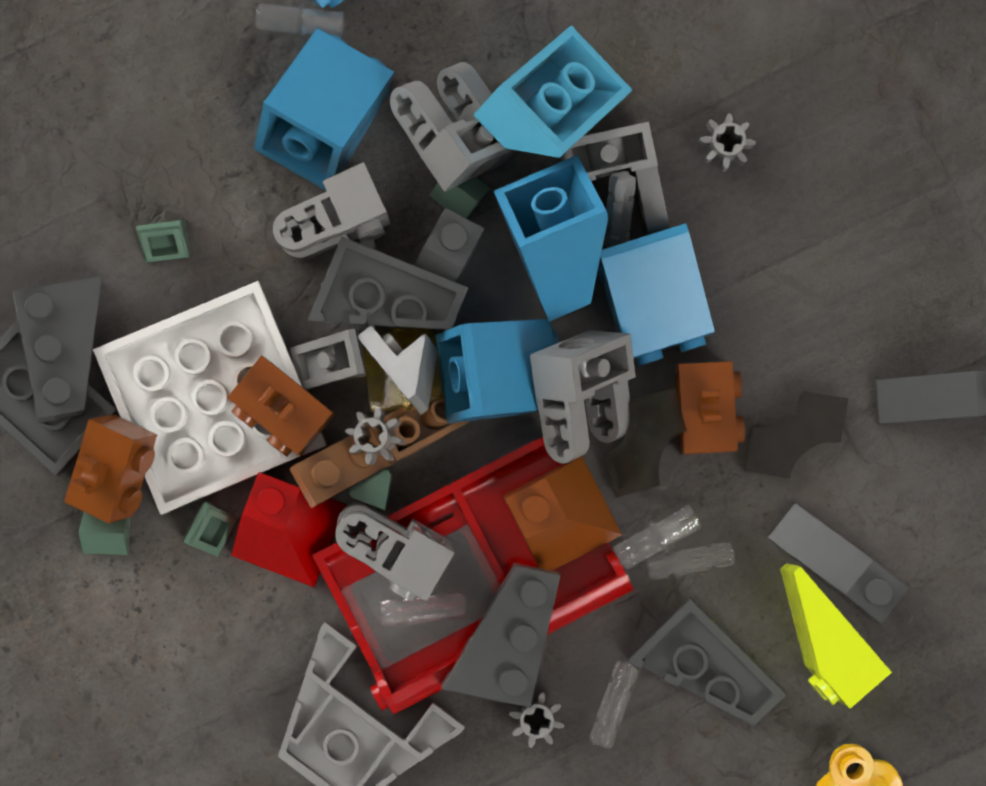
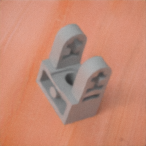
(449, 149)
(628, 150)
(346, 210)
(581, 369)
(405, 556)

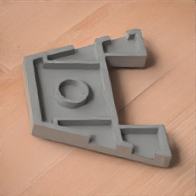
(341, 742)

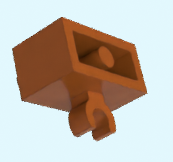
(280, 407)
(708, 407)
(111, 468)

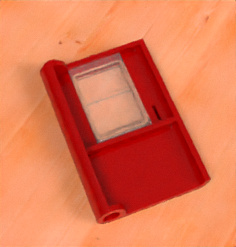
(416, 658)

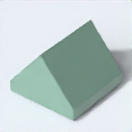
(462, 198)
(163, 240)
(374, 489)
(210, 528)
(104, 538)

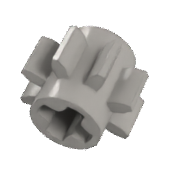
(736, 135)
(387, 438)
(544, 728)

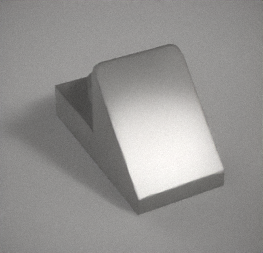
(329, 359)
(408, 368)

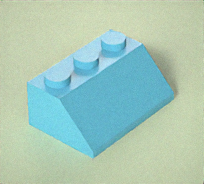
(553, 98)

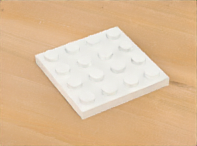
(178, 385)

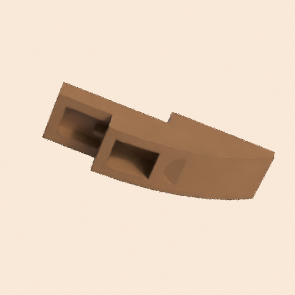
(339, 470)

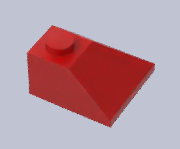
(283, 530)

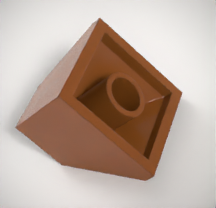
(562, 515)

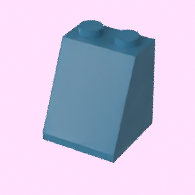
(322, 108)
(557, 232)
(656, 293)
(490, 369)

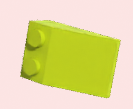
(831, 648)

